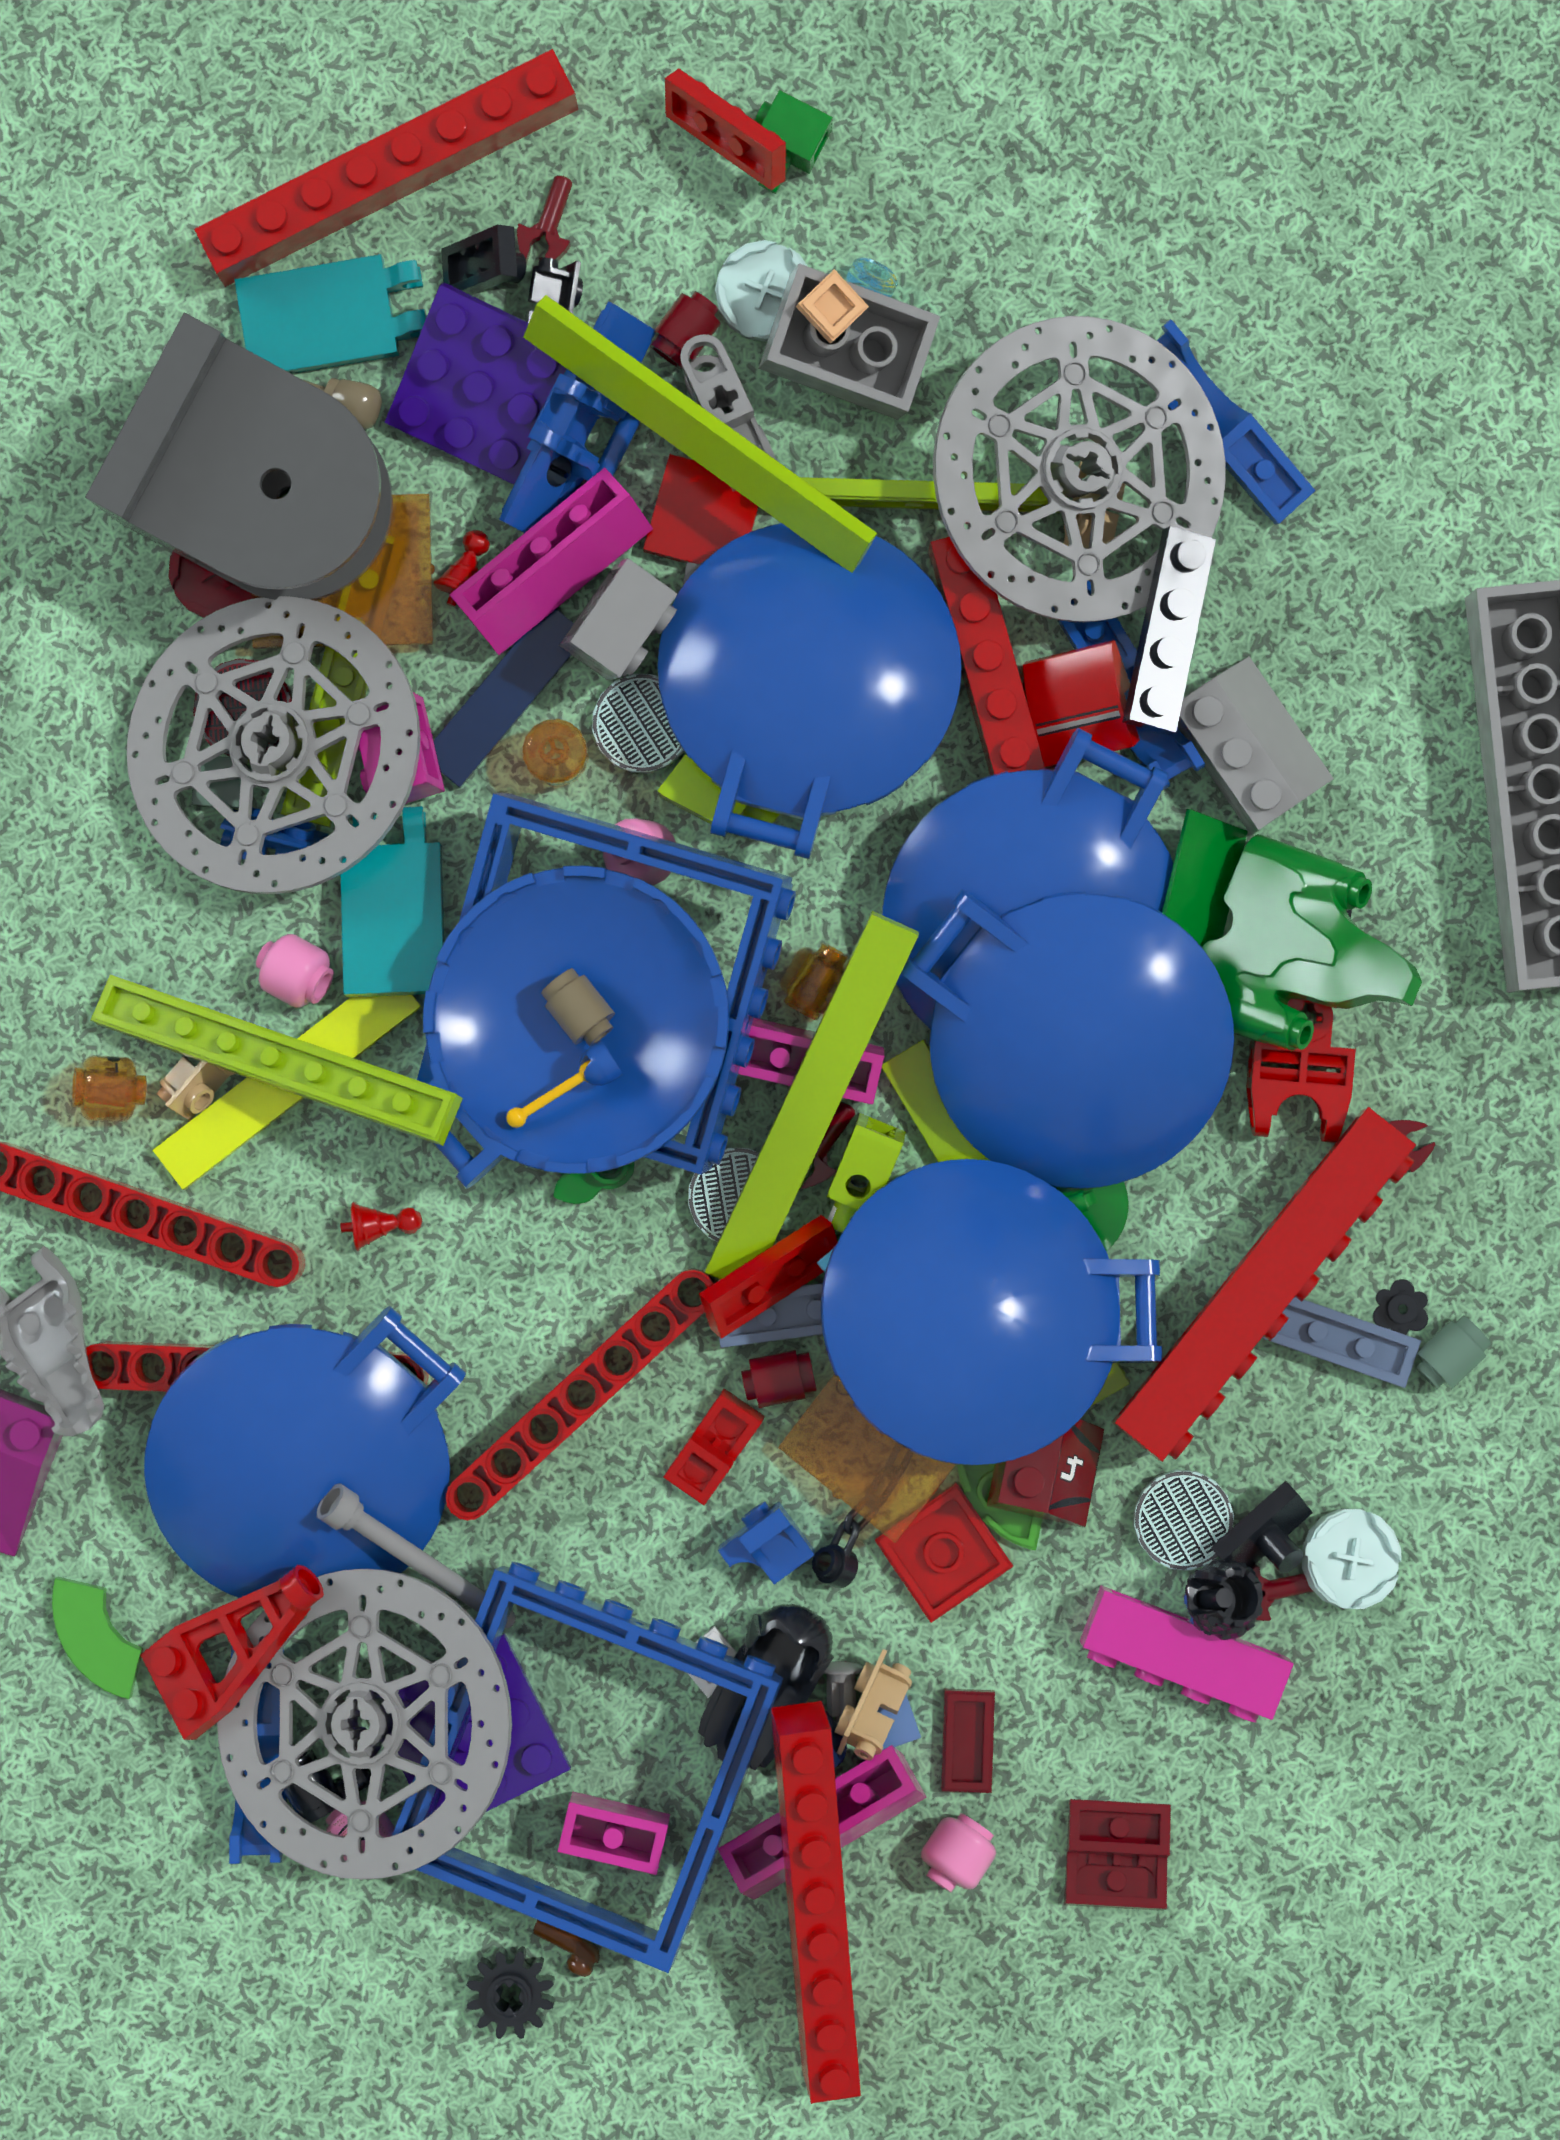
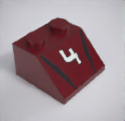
(1052, 1481)

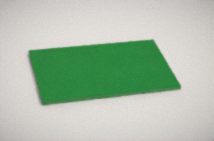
(1202, 874)

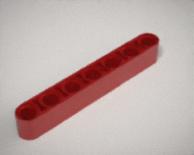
(162, 1220)
(130, 1355)
(559, 1406)

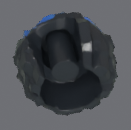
(1224, 1598)

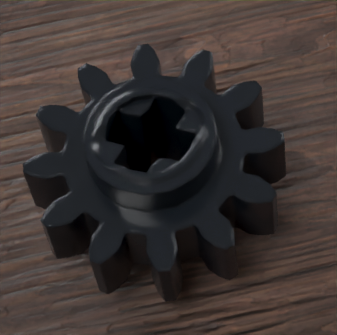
(509, 1972)

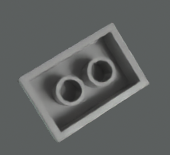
(868, 364)

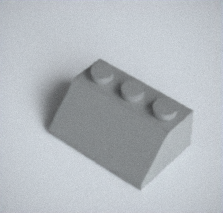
(1251, 745)

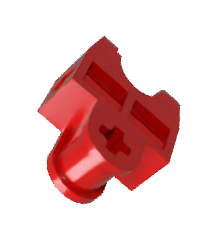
(1329, 1090)

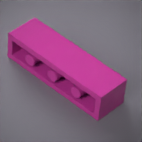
(552, 561)
(782, 1048)
(1173, 1649)
(865, 1800)

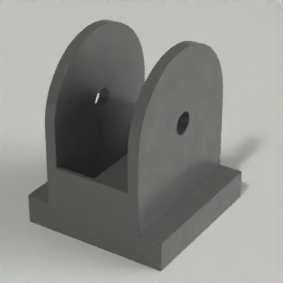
(218, 447)

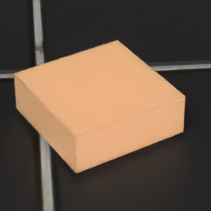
(832, 306)

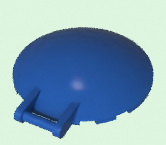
(806, 679)
(1026, 840)
(1076, 1035)
(505, 1049)
(977, 1312)
(271, 1427)

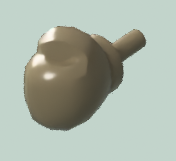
(358, 397)

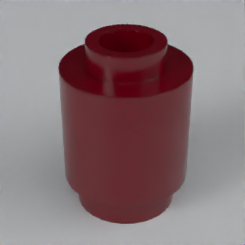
(683, 321)
(779, 1378)

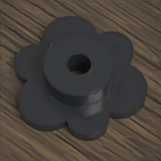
(1400, 1293)

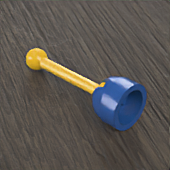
(595, 1067)

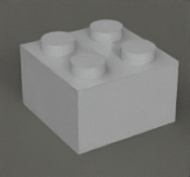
(619, 620)

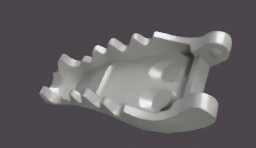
(47, 1346)

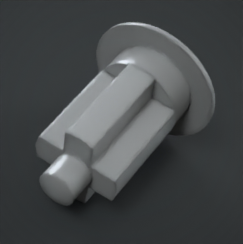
(841, 1686)

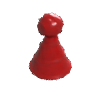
(475, 544)
(372, 1224)

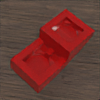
(714, 1446)

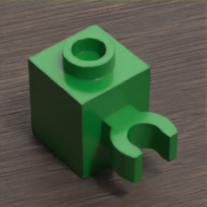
(798, 125)

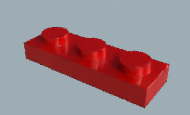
(725, 129)
(768, 1277)

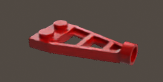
(182, 1673)

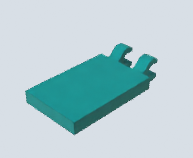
(328, 313)
(393, 915)

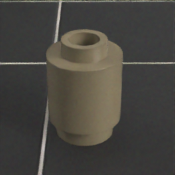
(578, 1007)

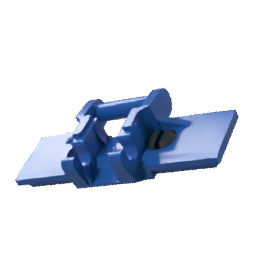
(558, 437)

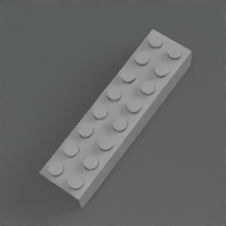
(1518, 715)

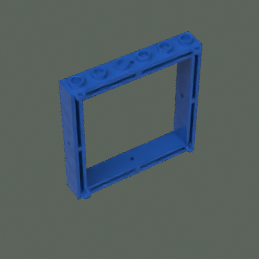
(757, 951)
(659, 1642)

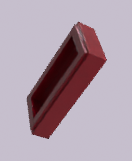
(968, 1740)

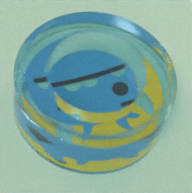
(872, 276)

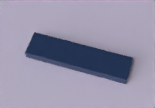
(502, 698)

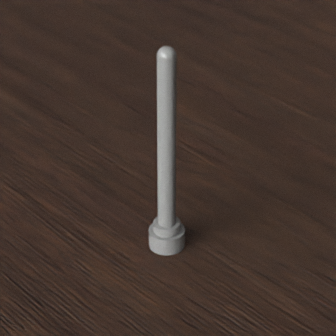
(343, 1510)

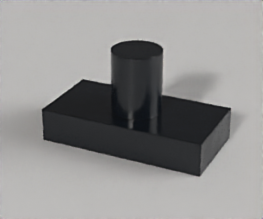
(483, 260)
(1267, 1531)

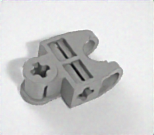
(721, 390)

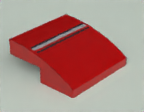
(1082, 692)

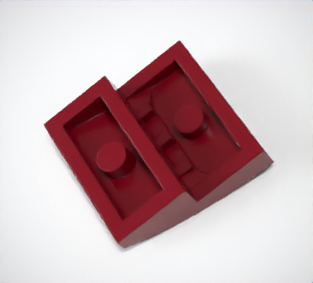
(1117, 1854)

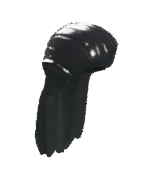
(801, 1651)

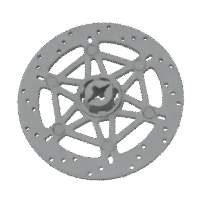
(1056, 468)
(281, 765)
(389, 1726)

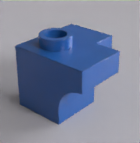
(769, 1542)

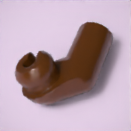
(583, 1952)

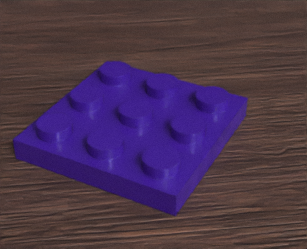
(474, 384)
(534, 1748)

